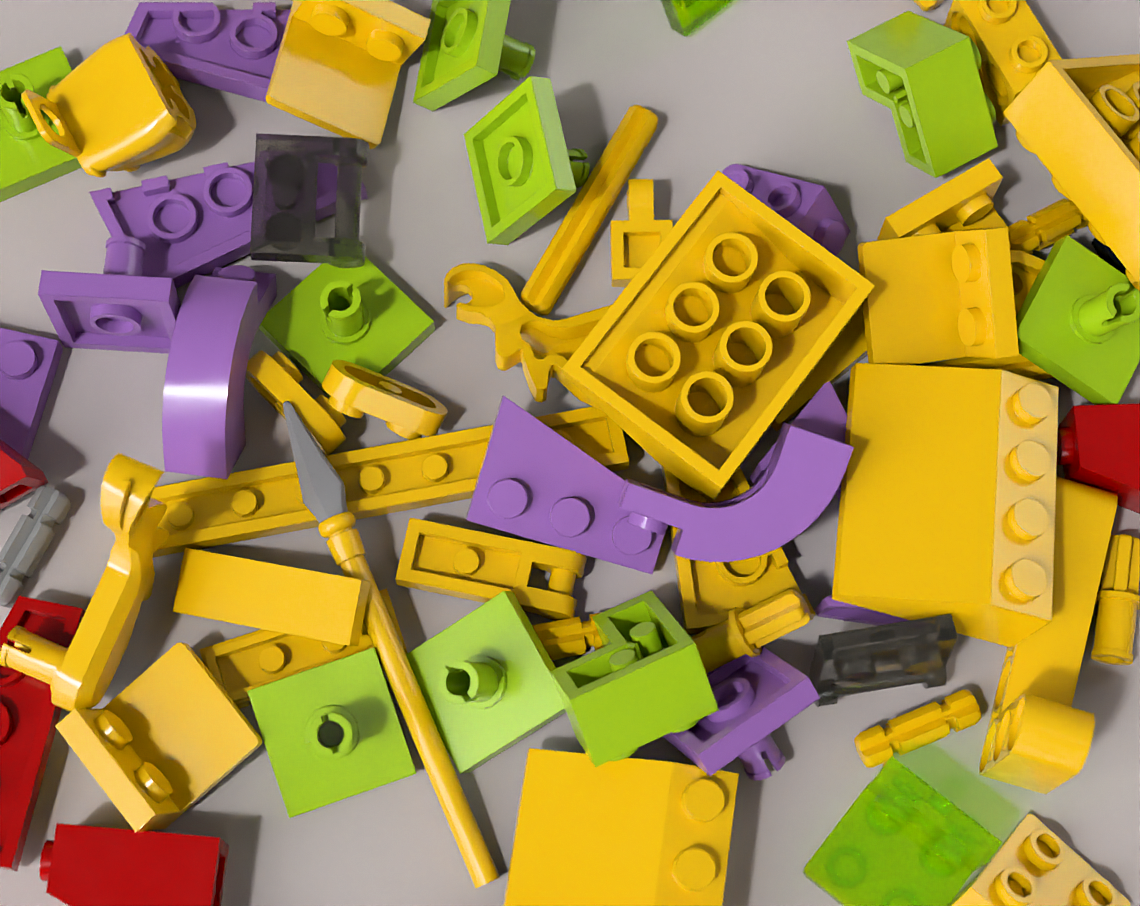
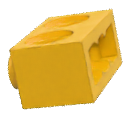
(1009, 45)

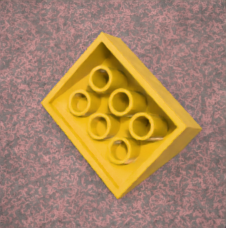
(1086, 132)
(716, 334)
(950, 498)
(620, 833)

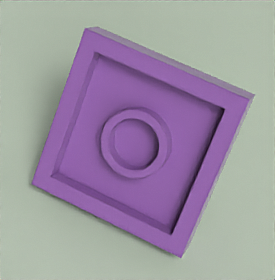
(115, 307)
(752, 703)

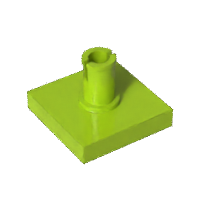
(466, 49)
(24, 154)
(522, 161)
(348, 318)
(1082, 323)
(487, 682)
(331, 732)

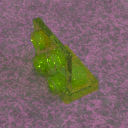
(900, 845)

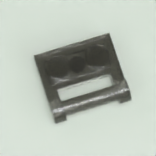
(288, 194)
(882, 658)

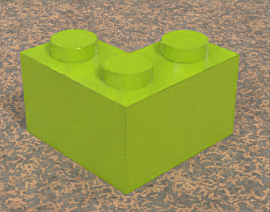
(930, 86)
(636, 685)

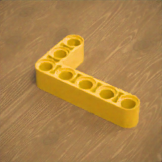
(1033, 729)

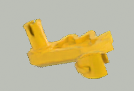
(520, 335)
(86, 668)

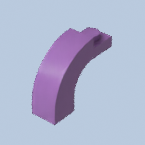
(208, 370)
(769, 514)

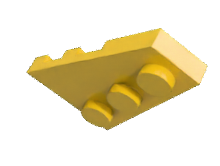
(715, 588)

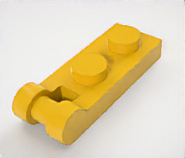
(485, 564)

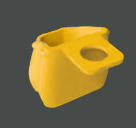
(115, 109)

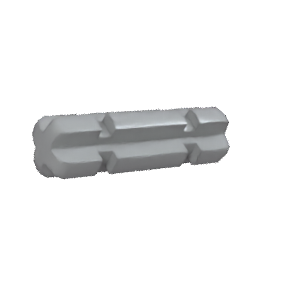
(30, 541)

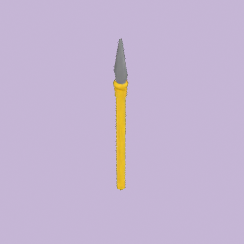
(325, 497)

